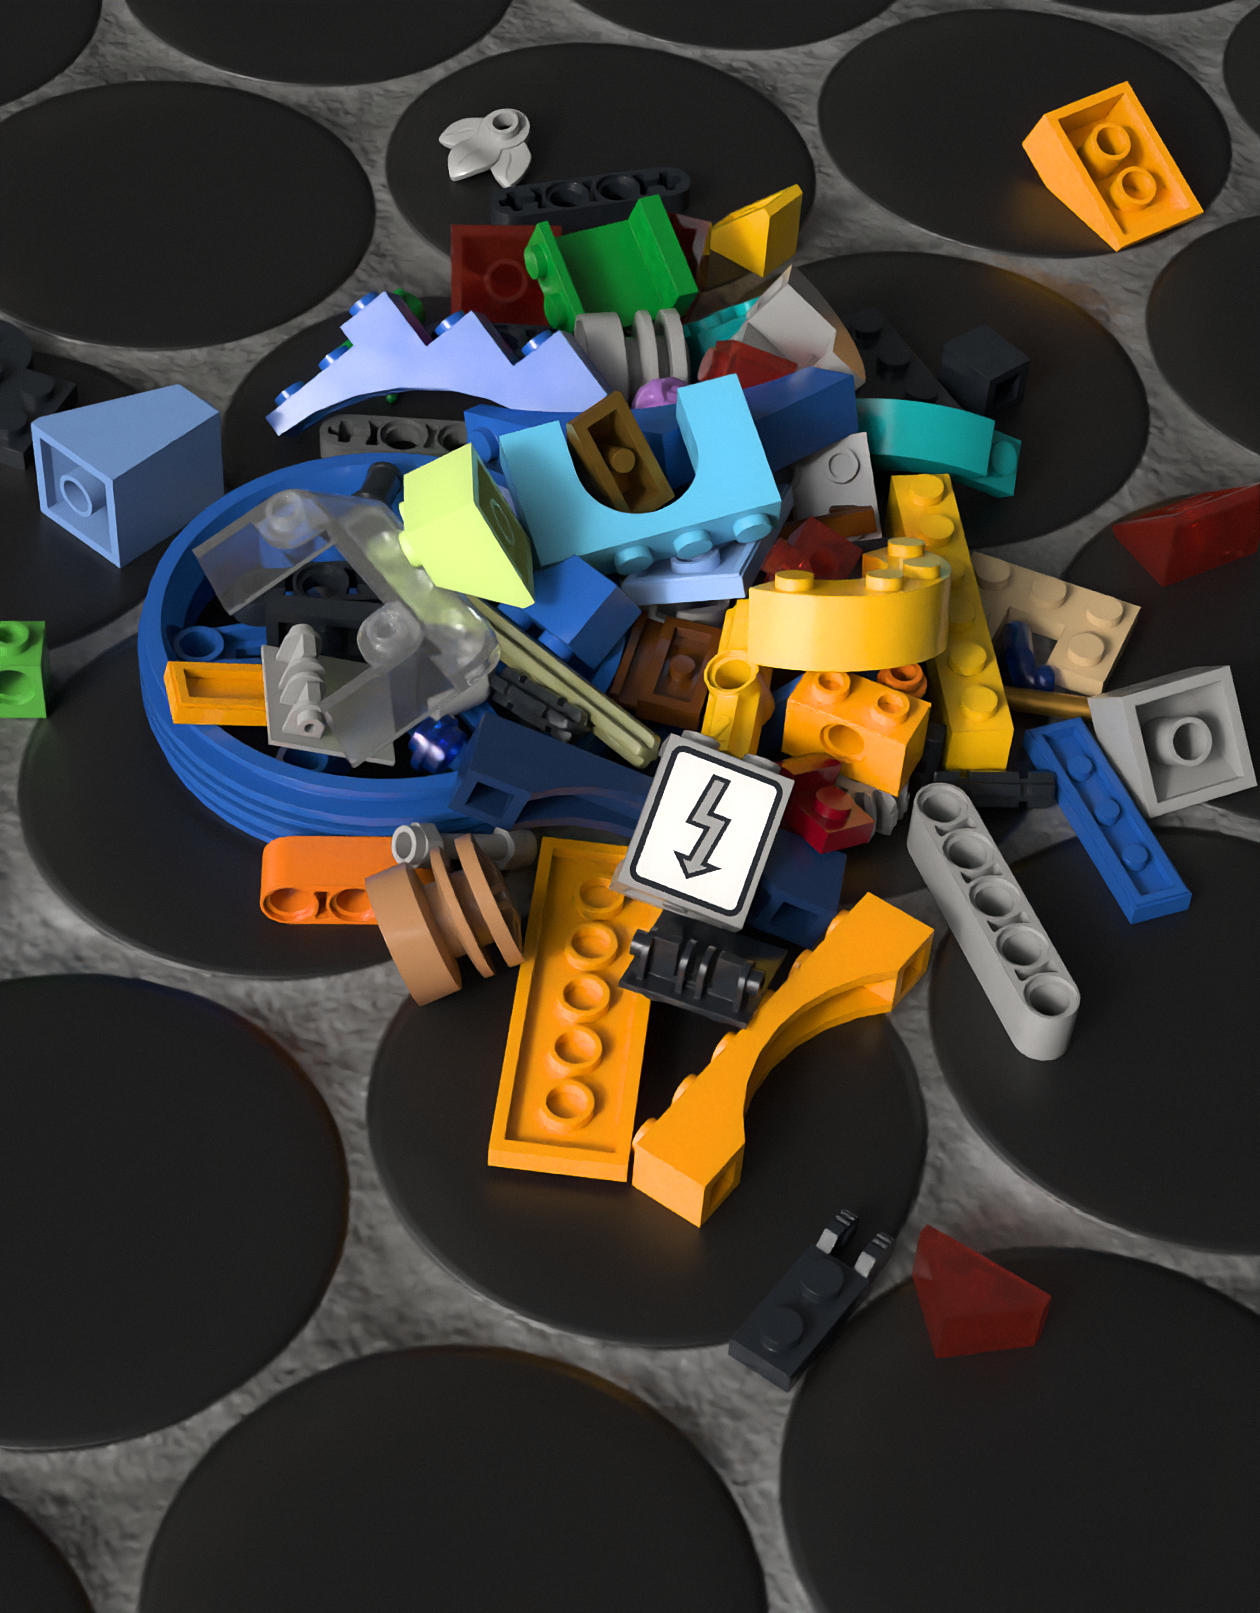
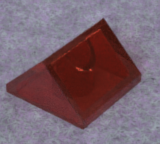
(492, 275)
(1194, 533)

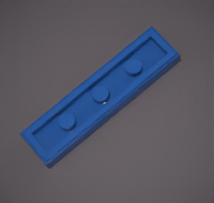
(1107, 821)

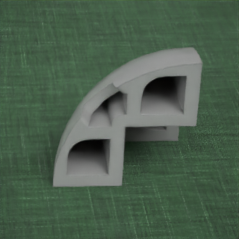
(801, 327)

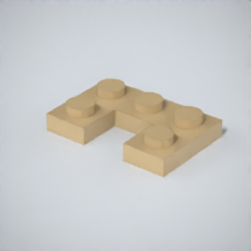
(1086, 624)

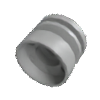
(637, 359)

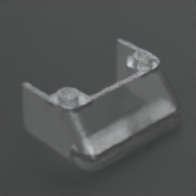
(418, 645)

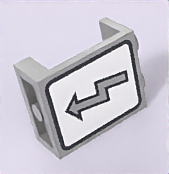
(704, 832)

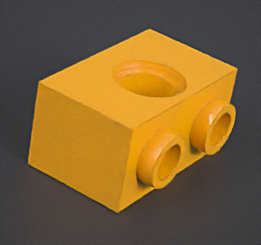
(859, 723)

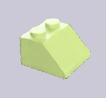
(466, 530)

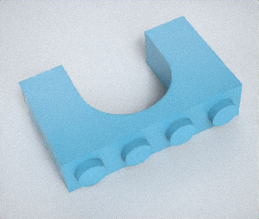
(726, 502)

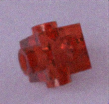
(814, 550)

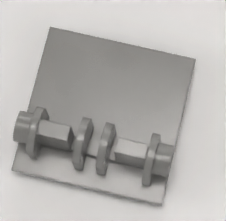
(833, 477)
(295, 684)

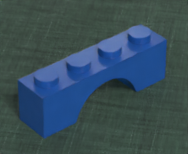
(576, 611)

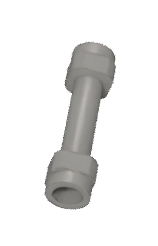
(505, 848)

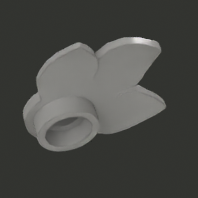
(489, 143)

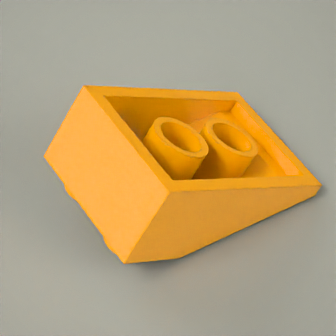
(1111, 167)

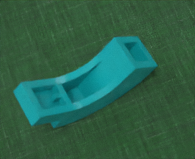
(939, 441)

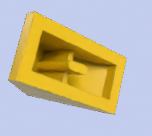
(761, 233)

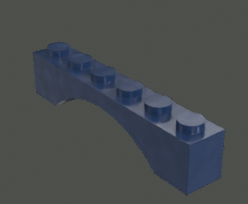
(532, 780)

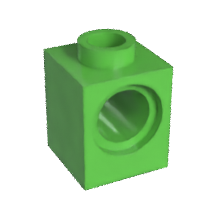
(24, 669)

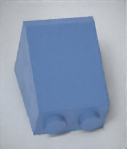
(129, 468)

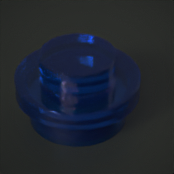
(436, 744)

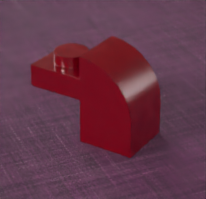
(819, 808)

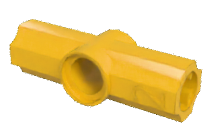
(738, 690)

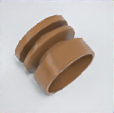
(445, 919)

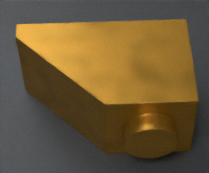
(615, 458)

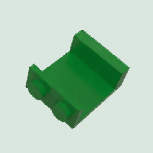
(612, 268)

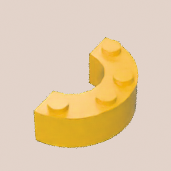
(863, 624)

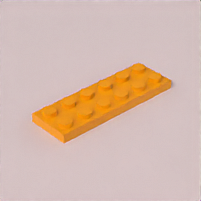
(572, 1031)

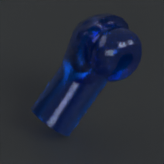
(1020, 659)

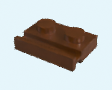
(665, 670)

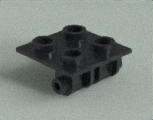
(702, 968)

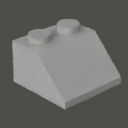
(1175, 739)

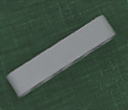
(993, 922)

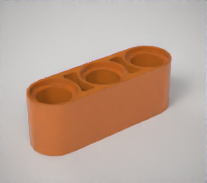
(324, 878)

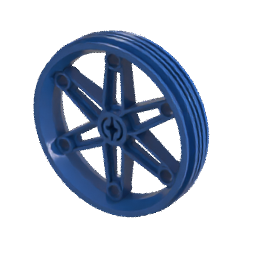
(300, 788)

